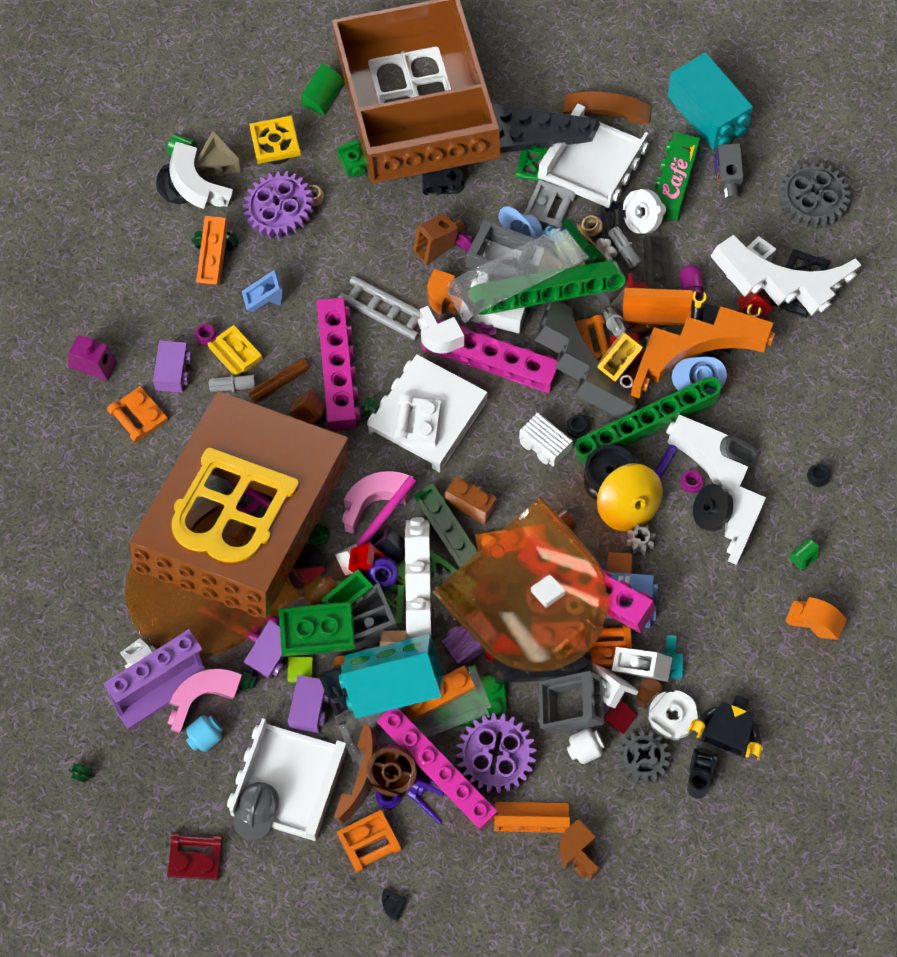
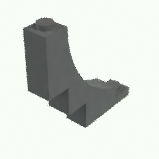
(559, 333)

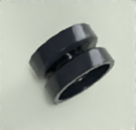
(601, 463)

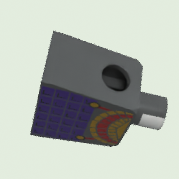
(728, 156)

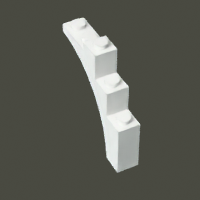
(782, 284)
(417, 577)

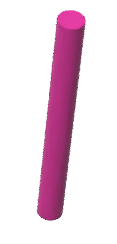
(386, 511)

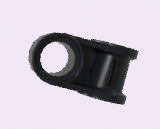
(441, 181)
(701, 769)

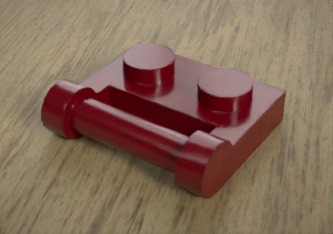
(193, 864)

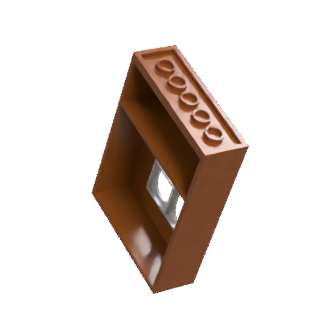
(423, 130)

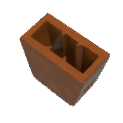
(437, 236)

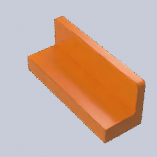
(656, 306)
(531, 817)

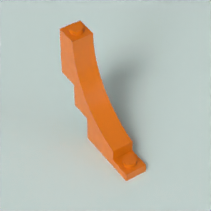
(667, 349)

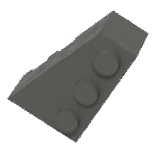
(370, 618)

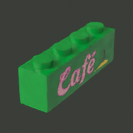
(676, 172)

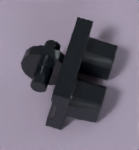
(334, 691)

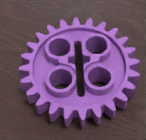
(278, 205)
(475, 749)

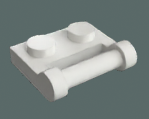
(425, 421)

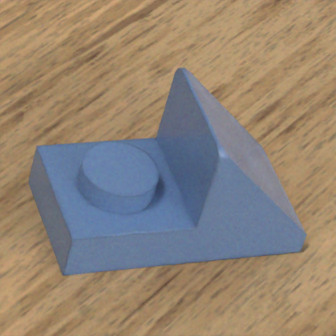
(263, 291)

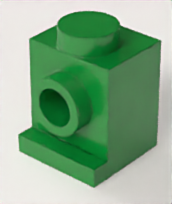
(352, 159)

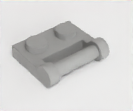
(543, 201)

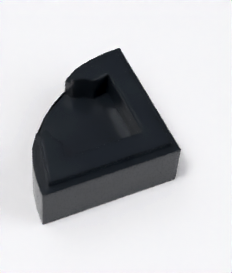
(393, 904)

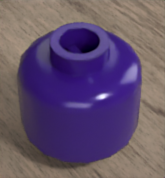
(386, 580)

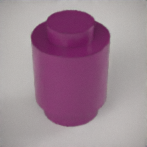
(692, 280)

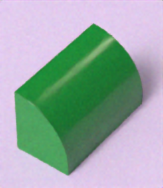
(322, 90)
(349, 590)

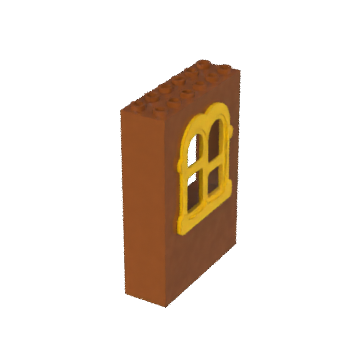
(257, 452)

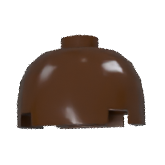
(390, 768)

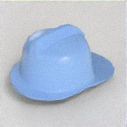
(520, 223)
(695, 369)

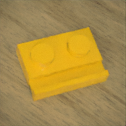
(235, 351)

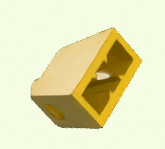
(619, 356)

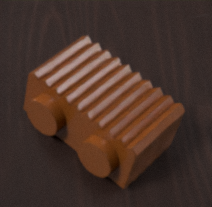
(470, 500)

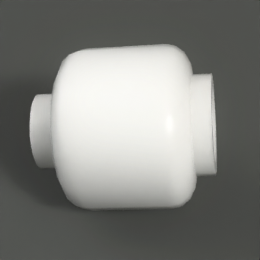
(585, 745)

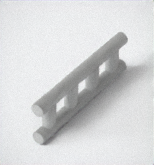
(378, 296)

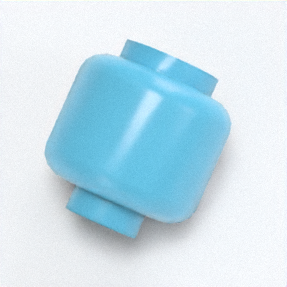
(204, 733)

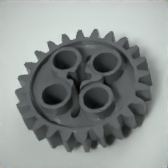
(814, 194)

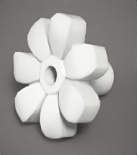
(606, 250)

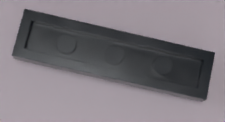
(508, 674)

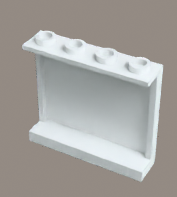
(595, 167)
(459, 408)
(299, 770)

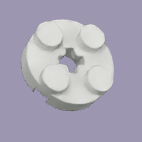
(653, 211)
(670, 702)

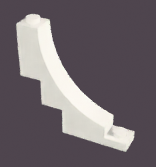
(704, 447)

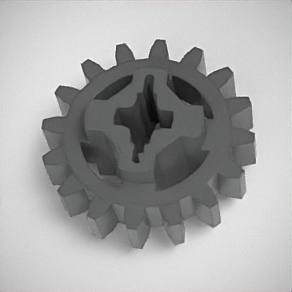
(651, 764)

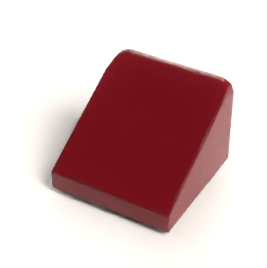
(308, 573)
(620, 717)

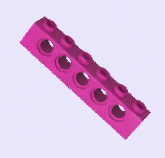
(328, 312)
(498, 364)
(638, 613)
(438, 768)

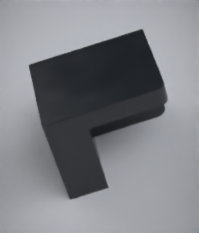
(389, 543)

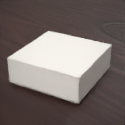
(547, 591)

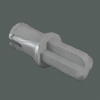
(624, 247)
(614, 321)
(232, 383)

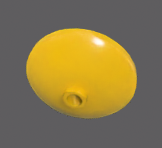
(623, 490)

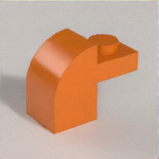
(437, 292)
(819, 616)

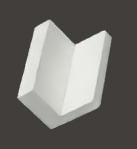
(612, 685)

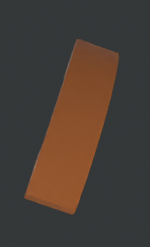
(610, 105)
(350, 803)

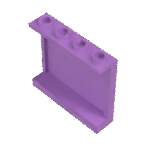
(154, 679)

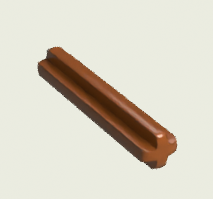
(278, 380)

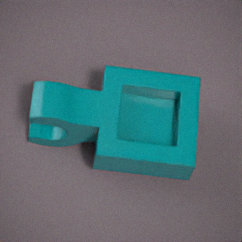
(677, 659)

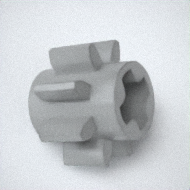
(636, 543)

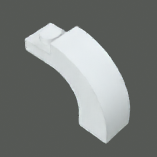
(190, 184)

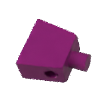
(88, 357)

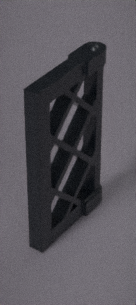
(823, 263)

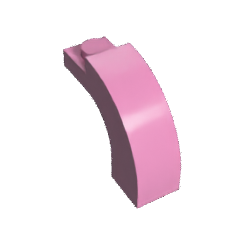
(368, 490)
(210, 681)

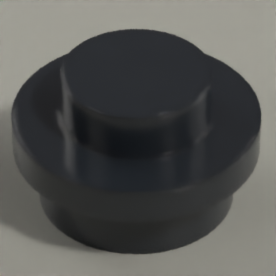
(577, 426)
(818, 475)

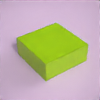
(299, 666)

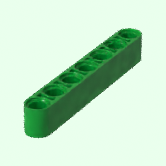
(566, 285)
(655, 411)

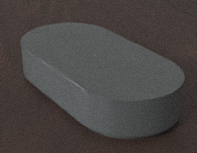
(738, 450)

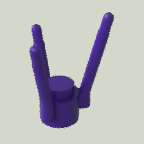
(419, 787)

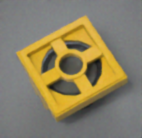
(275, 144)

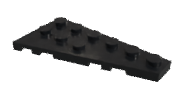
(527, 128)

